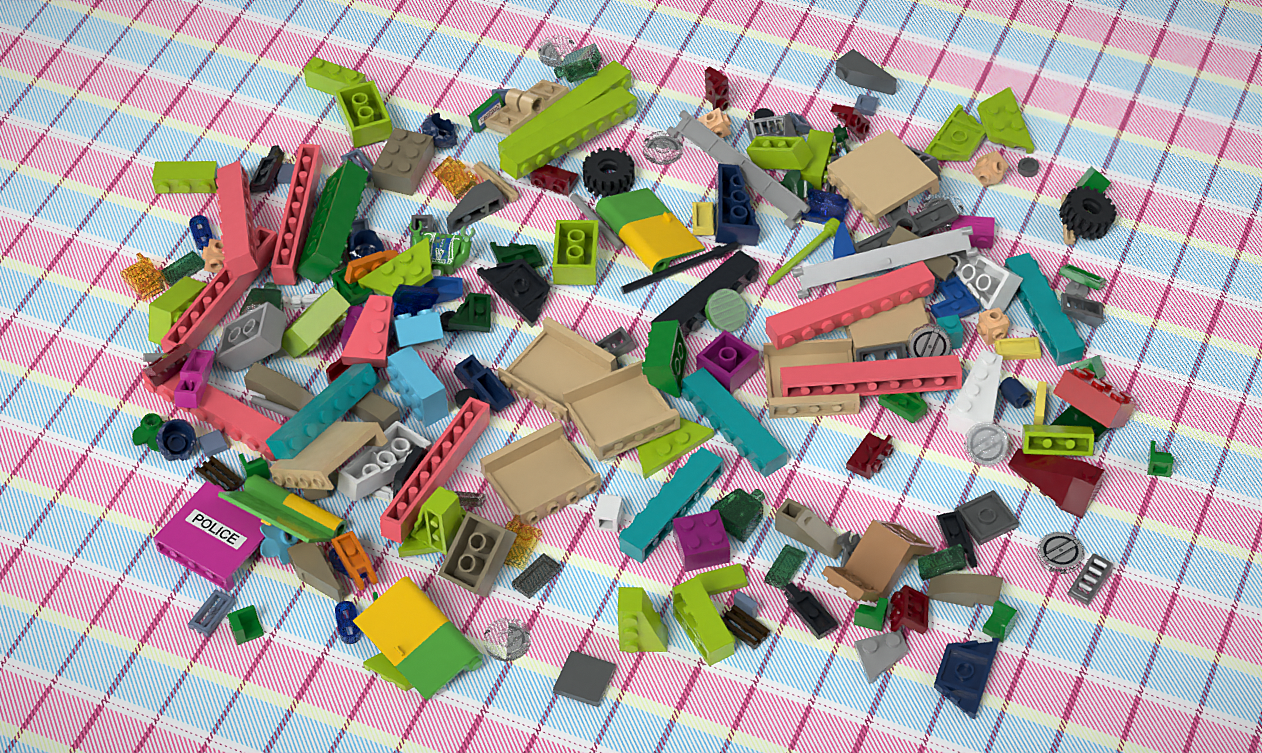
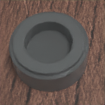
(1028, 167)

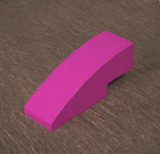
(194, 378)

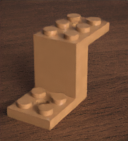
(877, 561)

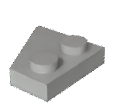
(880, 653)

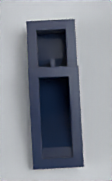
(484, 383)

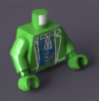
(446, 250)

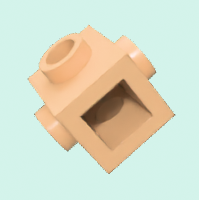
(717, 122)
(990, 168)
(213, 256)
(992, 325)

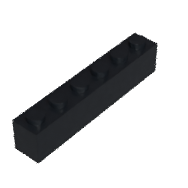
(690, 309)

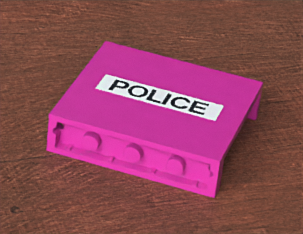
(210, 536)

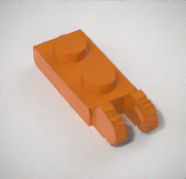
(361, 267)
(354, 558)

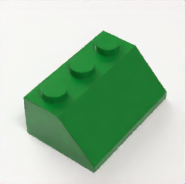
(666, 357)

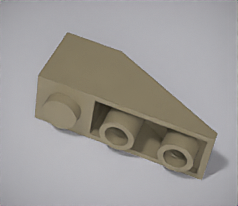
(807, 528)
(312, 569)

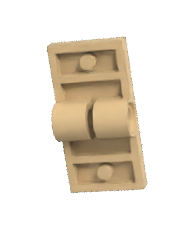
(525, 105)

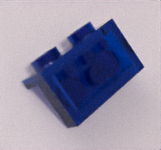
(825, 206)
(413, 299)

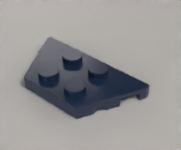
(966, 673)

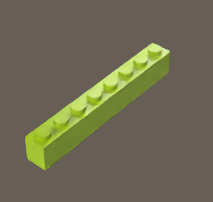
(606, 80)
(568, 133)

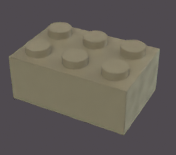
(403, 161)
(477, 554)

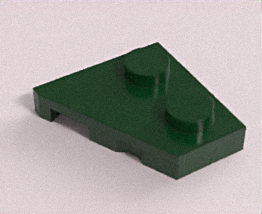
(516, 251)
(473, 314)
(1075, 417)

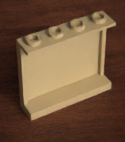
(881, 176)
(886, 326)
(803, 354)
(554, 364)
(619, 411)
(325, 454)
(539, 474)

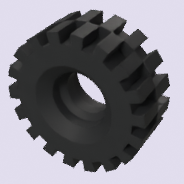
(608, 183)
(1081, 221)

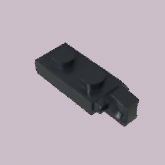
(267, 170)
(810, 611)

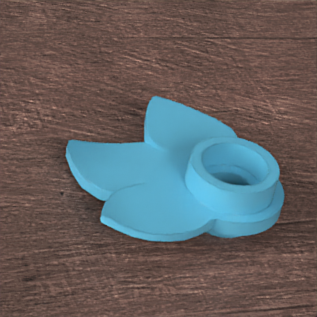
(276, 543)

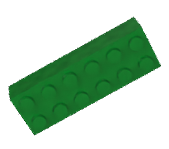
(332, 222)

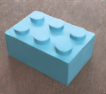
(417, 329)
(417, 386)

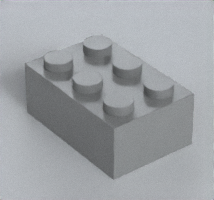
(251, 337)

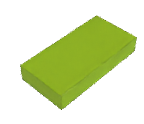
(723, 579)

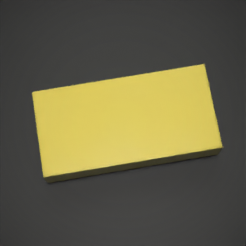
(703, 218)
(1018, 348)
(1040, 403)

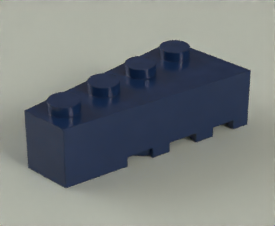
(733, 209)

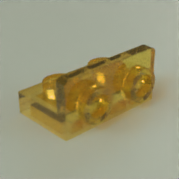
(454, 177)
(144, 278)
(524, 543)

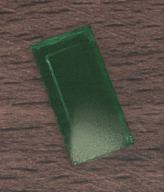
(185, 266)
(941, 562)
(785, 567)

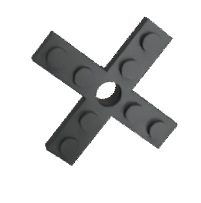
(922, 224)

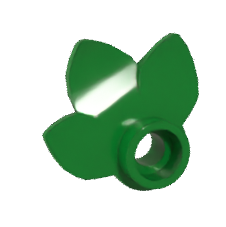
(148, 431)

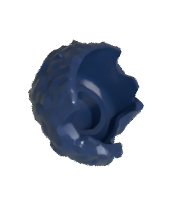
(441, 130)
(364, 243)
(176, 439)

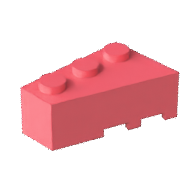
(371, 334)

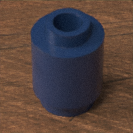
(1015, 392)

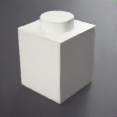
(608, 513)

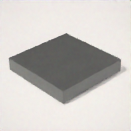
(987, 517)
(584, 678)

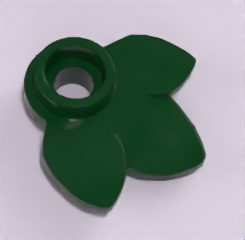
(841, 135)
(795, 185)

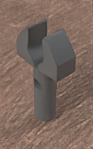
(848, 548)

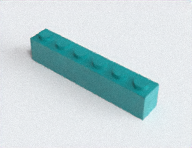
(1045, 311)
(322, 411)
(734, 422)
(672, 502)

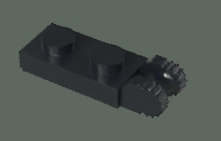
(955, 533)

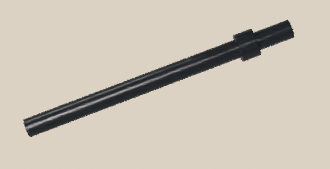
(716, 252)

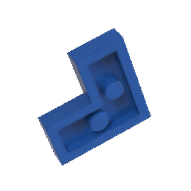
(958, 300)

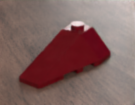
(1065, 480)

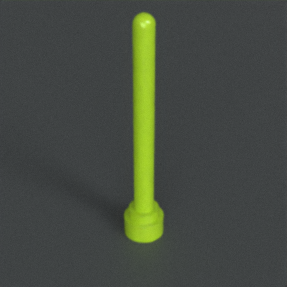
(829, 231)

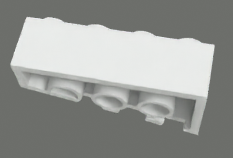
(986, 278)
(978, 394)
(377, 464)

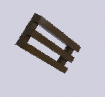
(223, 469)
(748, 625)

